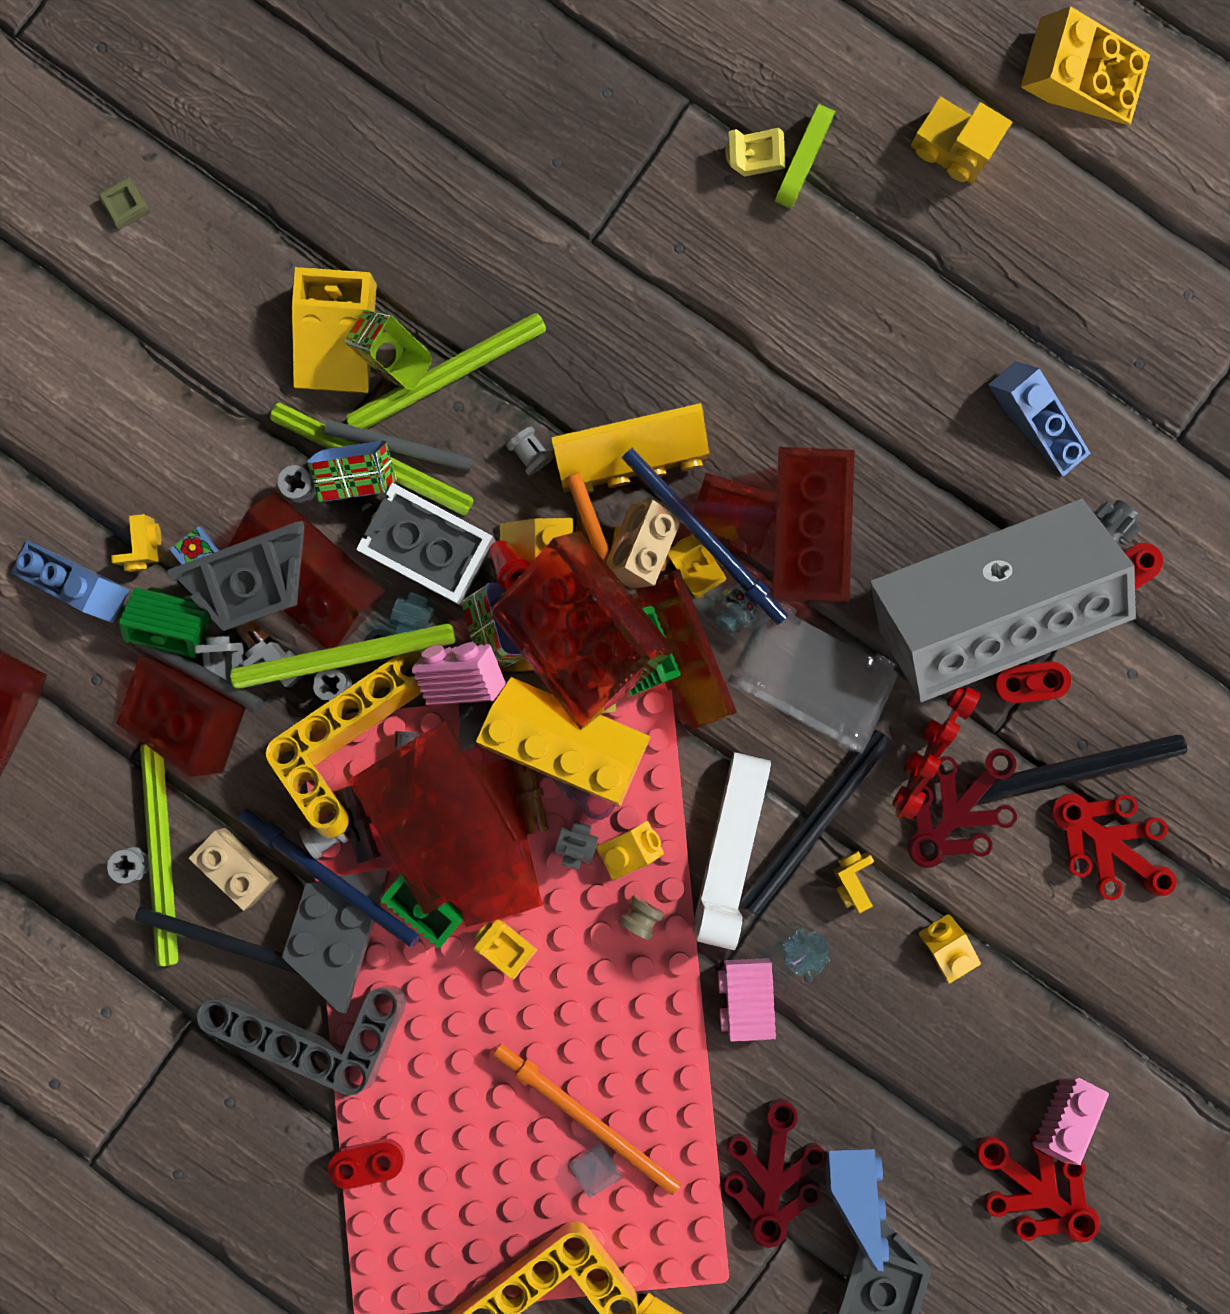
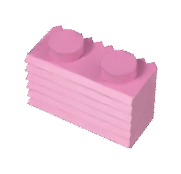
(458, 674)
(748, 999)
(1071, 1120)

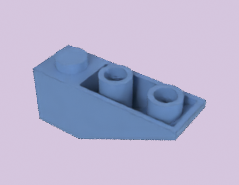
(1039, 416)
(70, 582)
(854, 1190)

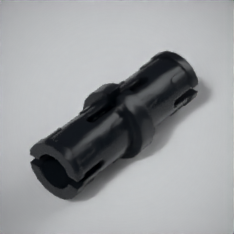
(358, 826)

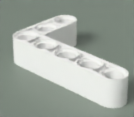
(717, 912)

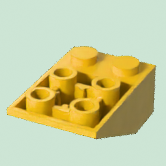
(1085, 67)
(322, 315)

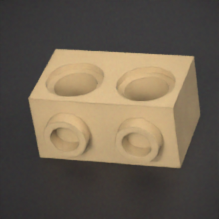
(642, 544)
(233, 868)

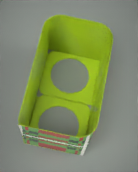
(368, 336)

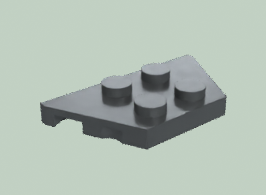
(247, 577)
(332, 936)
(891, 1291)

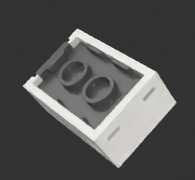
(426, 544)

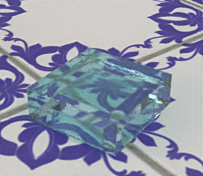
(595, 1170)

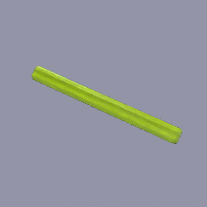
(448, 372)
(405, 475)
(342, 656)
(159, 852)

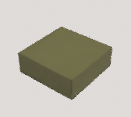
(124, 203)

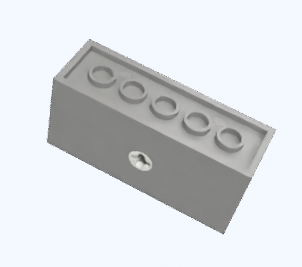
(1004, 599)

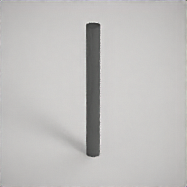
(399, 445)

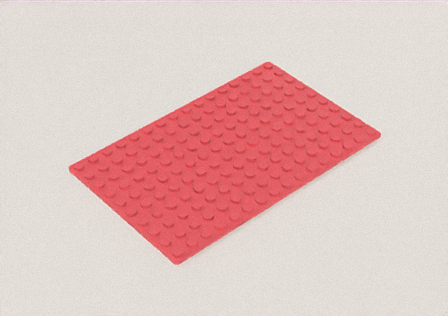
(596, 1013)

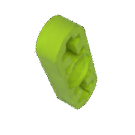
(805, 156)

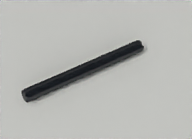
(1086, 766)
(814, 823)

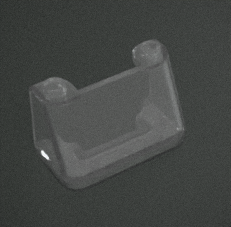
(814, 679)

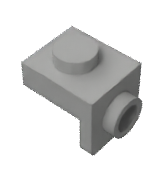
(266, 652)
(221, 655)

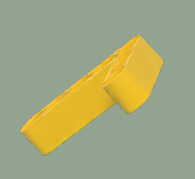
(339, 733)
(565, 1263)

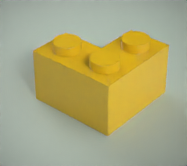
(959, 139)

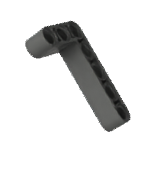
(307, 1043)

